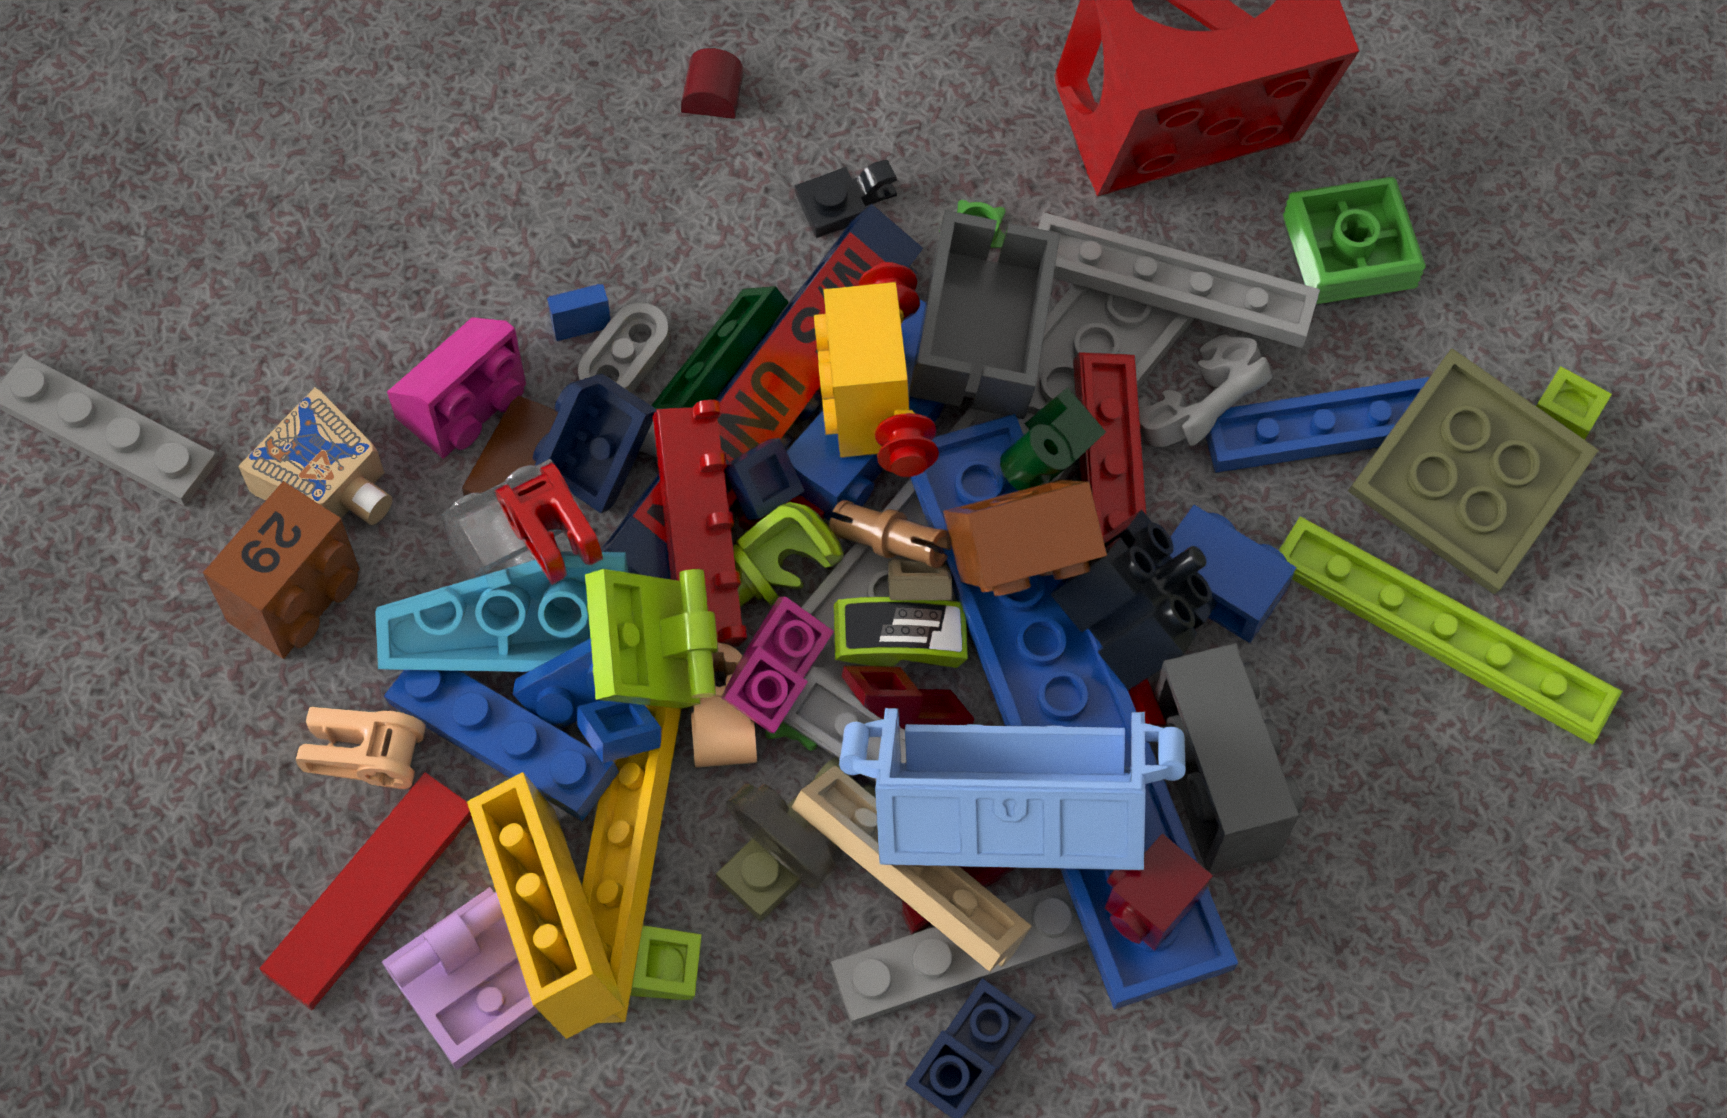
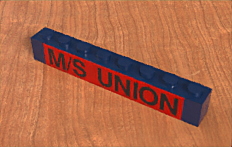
(773, 382)

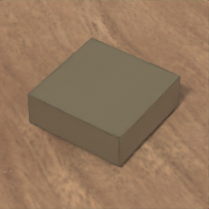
(918, 581)

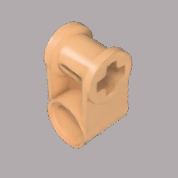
(718, 729)

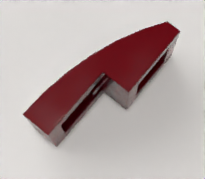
(891, 688)

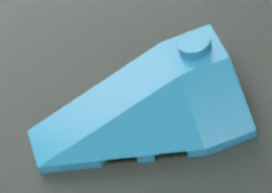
(491, 621)

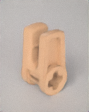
(384, 751)

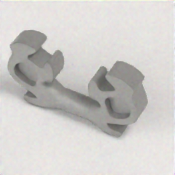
(1227, 363)

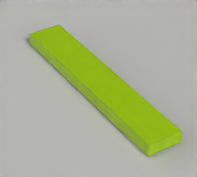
(1449, 631)

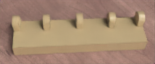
(938, 893)

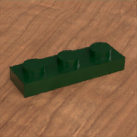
(723, 348)

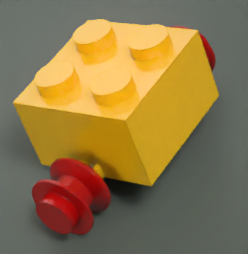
(867, 374)

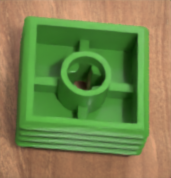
(1382, 244)

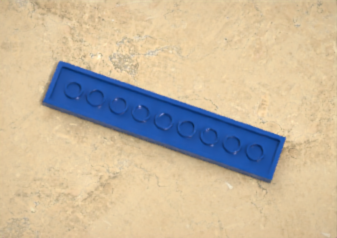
(1053, 676)

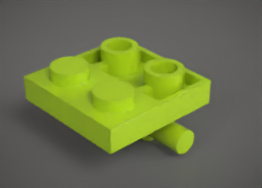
(651, 638)

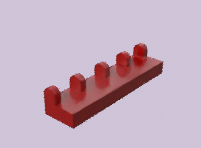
(698, 510)

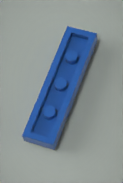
(1308, 425)
(504, 736)

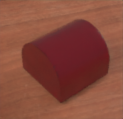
(712, 83)

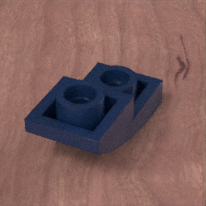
(970, 1050)

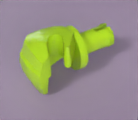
(782, 532)

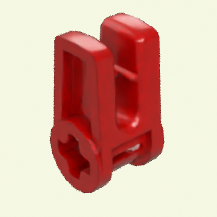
(546, 506)

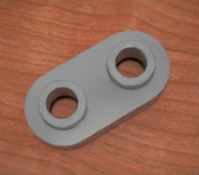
(618, 355)

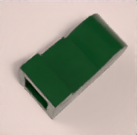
(1054, 441)

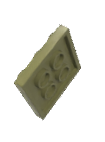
(1473, 471)

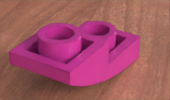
(776, 663)

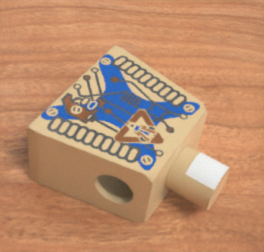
(322, 458)

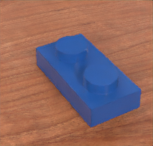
(559, 686)

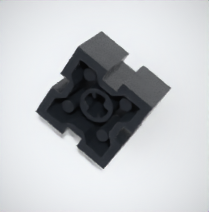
(1139, 599)

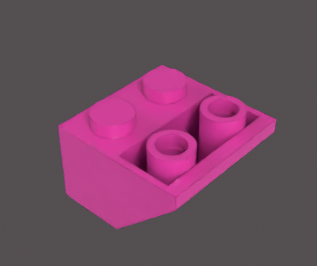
(460, 385)

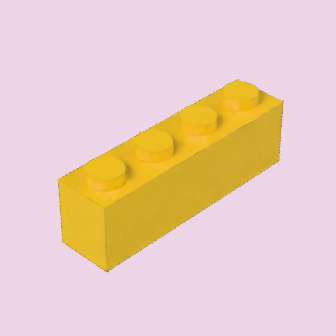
(545, 906)

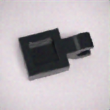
(836, 199)

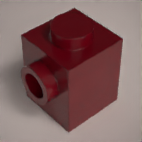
(1155, 899)

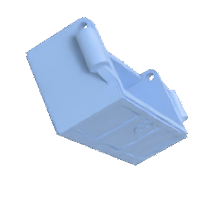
(1011, 792)

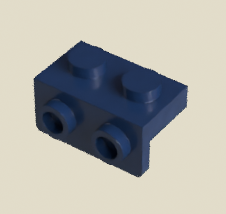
(596, 438)

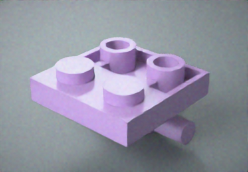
(464, 979)

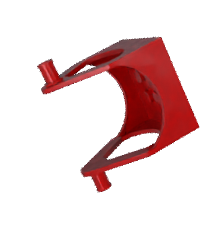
(1197, 96)

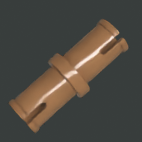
(890, 533)

